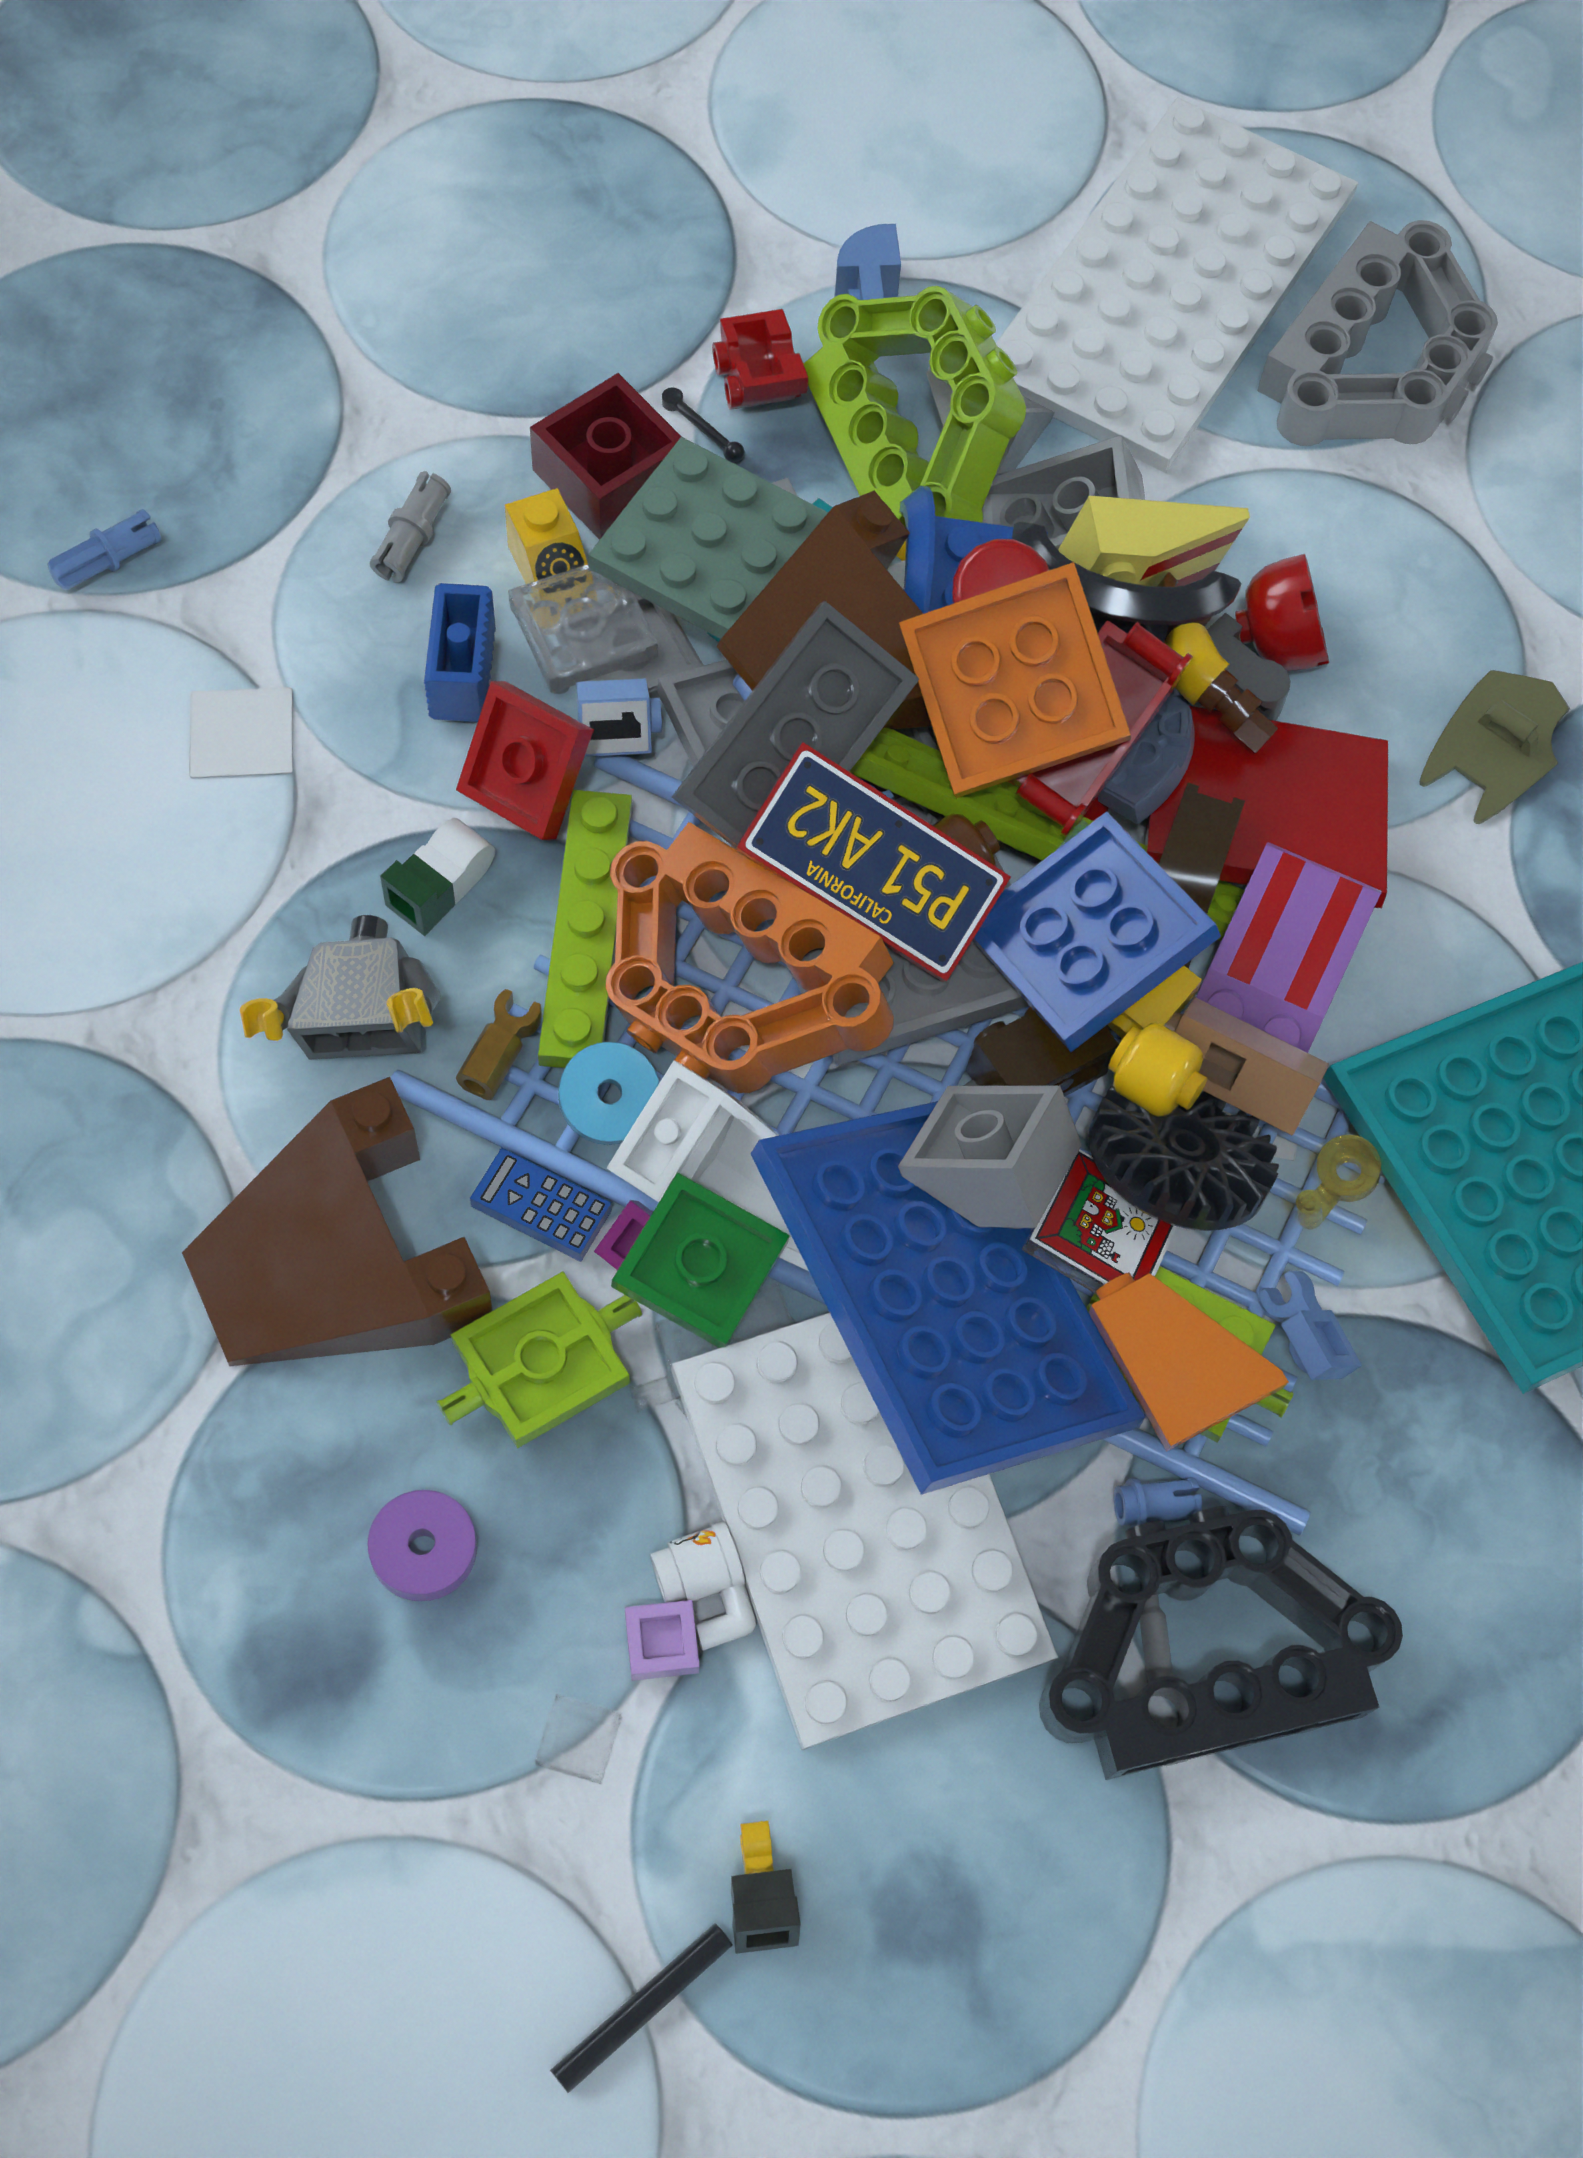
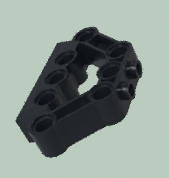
(1288, 1581)

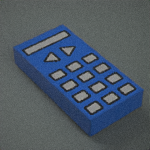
(541, 1204)

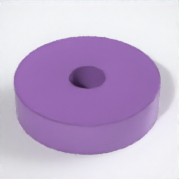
(430, 1574)

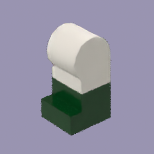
(436, 875)

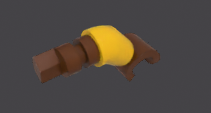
(1212, 685)

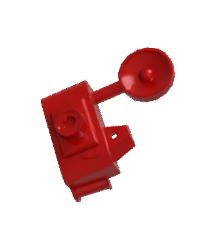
(1139, 664)

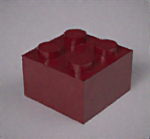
(601, 450)

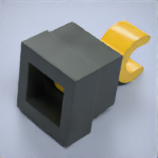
(762, 1898)

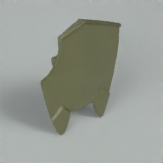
(1500, 739)

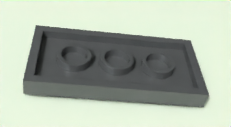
(823, 690)

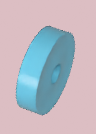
(600, 1065)

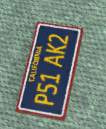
(873, 862)

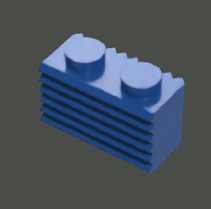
(459, 651)

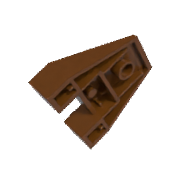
(846, 567)
(308, 1257)

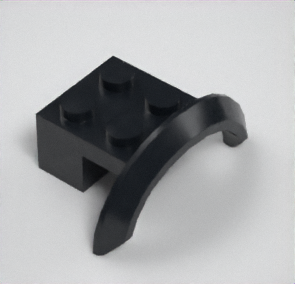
(1132, 603)

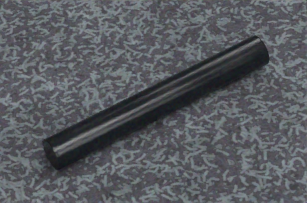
(641, 2008)

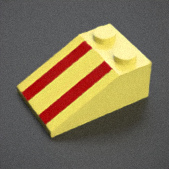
(1149, 538)

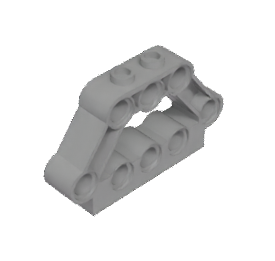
(1333, 326)

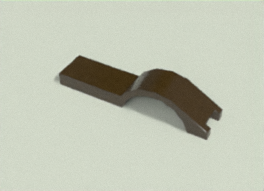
(1199, 846)

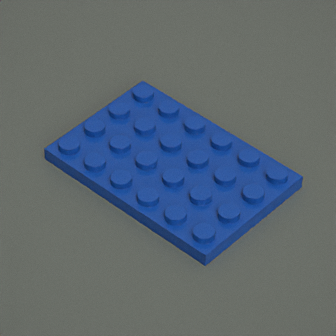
(950, 1323)

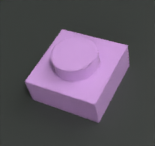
(662, 1640)

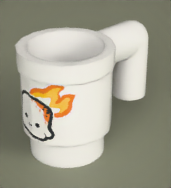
(701, 1568)

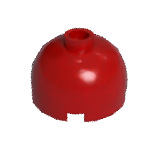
(1284, 616)

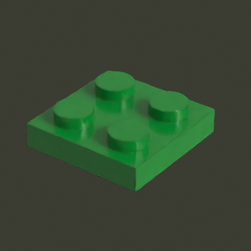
(700, 1261)

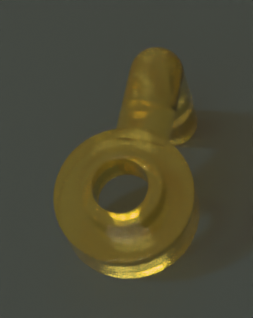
(1317, 1204)

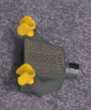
(351, 998)

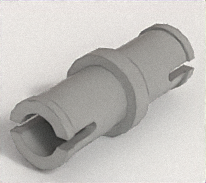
(410, 527)

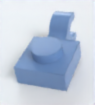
(1314, 1334)

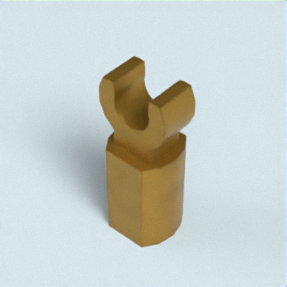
(497, 1047)

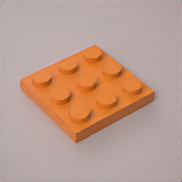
(1015, 680)

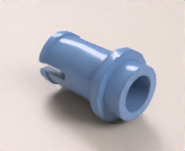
(1156, 1501)

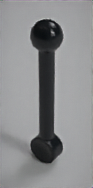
(673, 401)

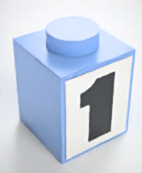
(620, 716)

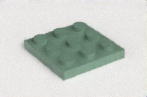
(703, 537)

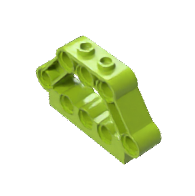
(862, 402)

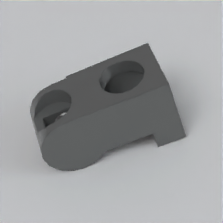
(1261, 676)

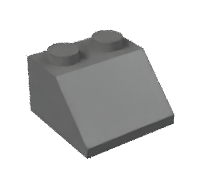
(994, 1152)

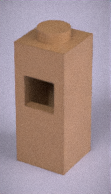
(1251, 1066)

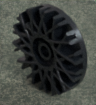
(1184, 1166)

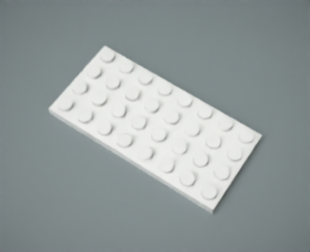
(1172, 281)

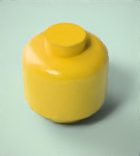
(1158, 1069)

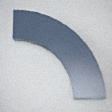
(1153, 763)

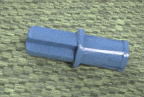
(103, 550)

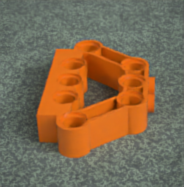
(779, 1034)

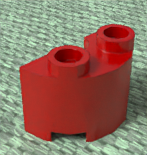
(758, 360)

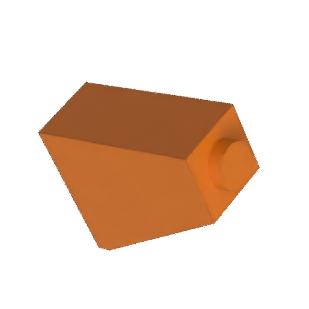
(1179, 1359)

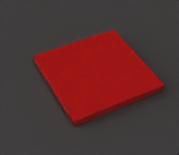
(1301, 791)

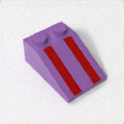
(1288, 946)

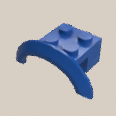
(937, 548)

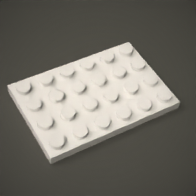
(851, 1572)

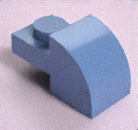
(869, 263)

